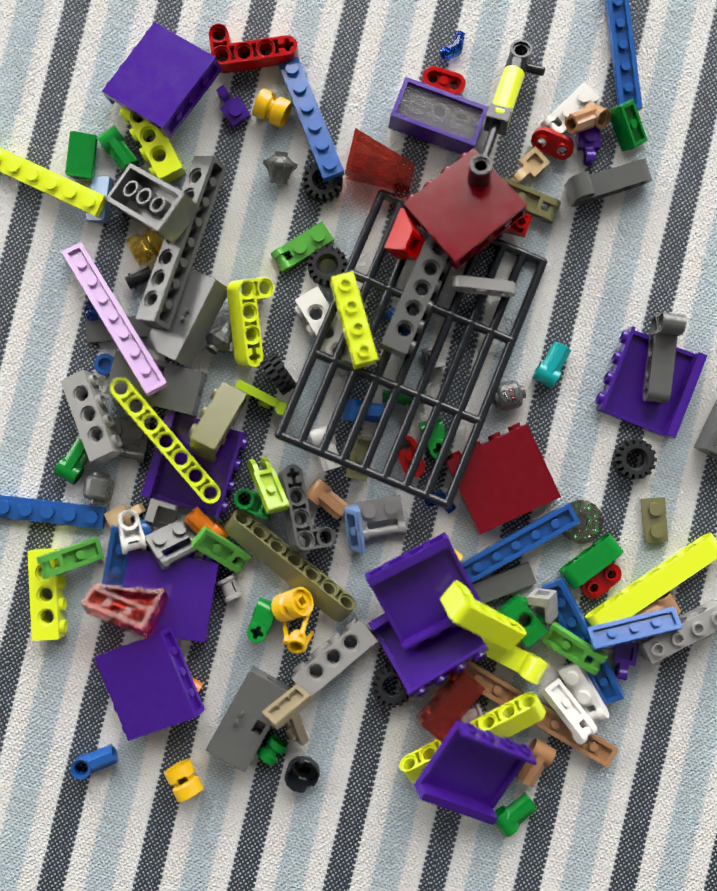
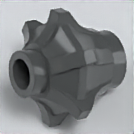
(279, 167)
(220, 339)

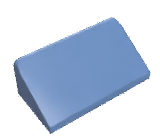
(103, 186)
(354, 528)

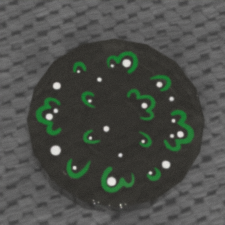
(590, 525)

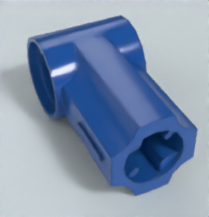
(352, 408)
(95, 761)

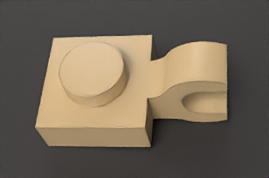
(530, 165)
(127, 519)

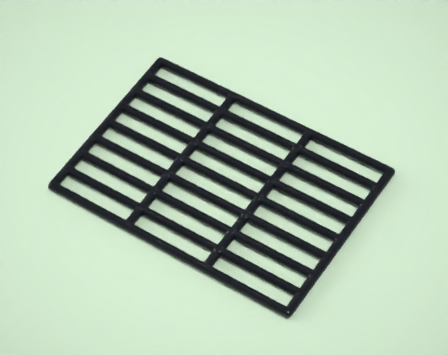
(389, 289)

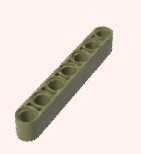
(289, 564)

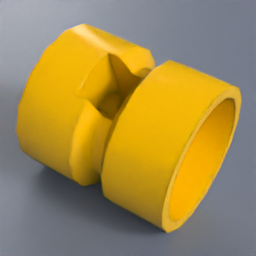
(272, 108)
(292, 604)
(187, 787)

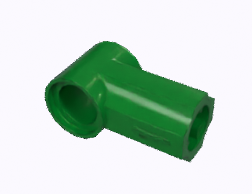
(116, 146)
(71, 467)
(514, 814)

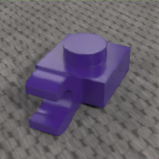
(233, 109)
(588, 142)
(624, 655)

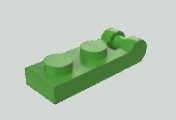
(302, 246)
(221, 549)
(70, 557)
(574, 648)

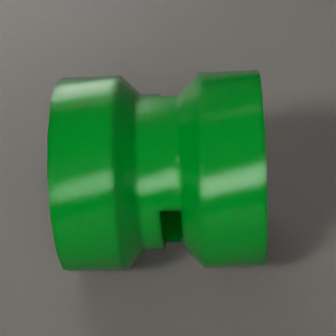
(270, 751)

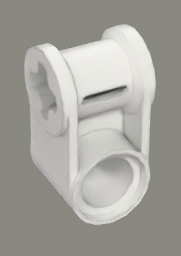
(130, 533)

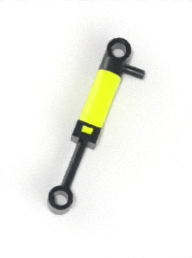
(501, 108)

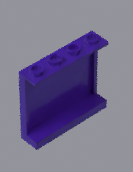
(162, 79)
(624, 386)
(168, 485)
(189, 587)
(412, 589)
(432, 658)
(150, 684)
(472, 771)

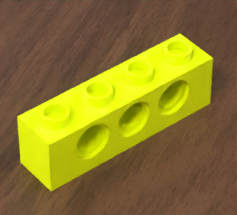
(170, 167)
(353, 320)
(39, 604)

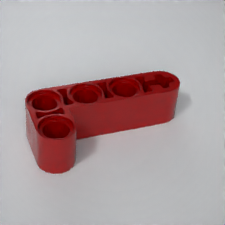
(254, 48)

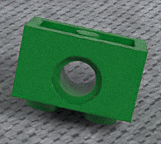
(534, 627)

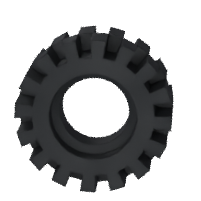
(317, 193)
(321, 254)
(278, 374)
(647, 459)
(380, 692)

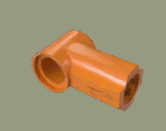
(197, 519)

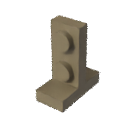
(286, 712)

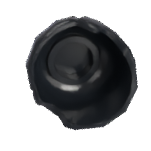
(301, 773)

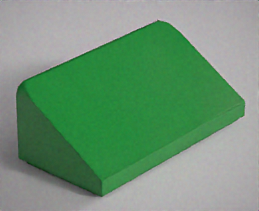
(627, 125)
(81, 155)

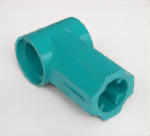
(549, 369)

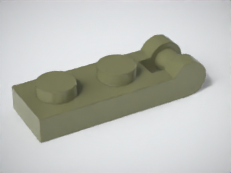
(534, 201)

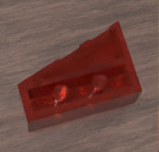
(377, 164)
(127, 608)
(449, 704)

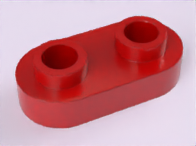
(444, 79)
(553, 142)
(406, 456)
(602, 581)

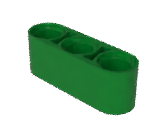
(591, 561)

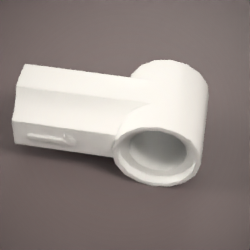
(317, 435)

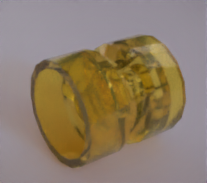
(145, 246)

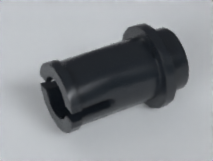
(138, 278)

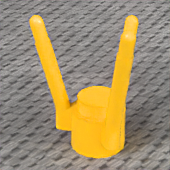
(297, 640)

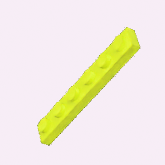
(51, 183)

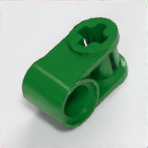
(436, 437)
(255, 506)
(261, 617)

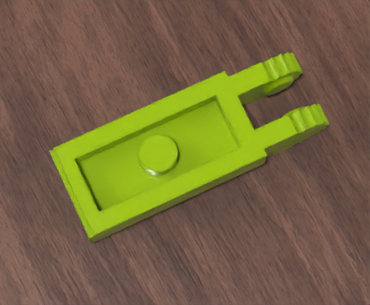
(264, 399)
(268, 486)

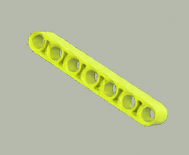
(169, 452)
(656, 582)
(502, 722)

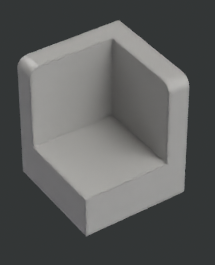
(161, 512)
(545, 603)

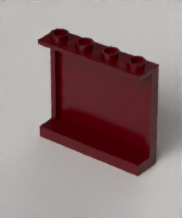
(464, 216)
(504, 478)

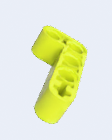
(249, 350)
(480, 618)
(519, 659)

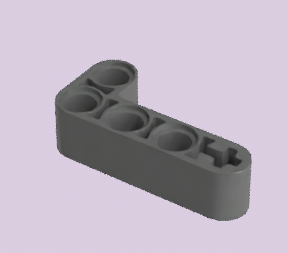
(587, 188)
(661, 356)
(301, 508)

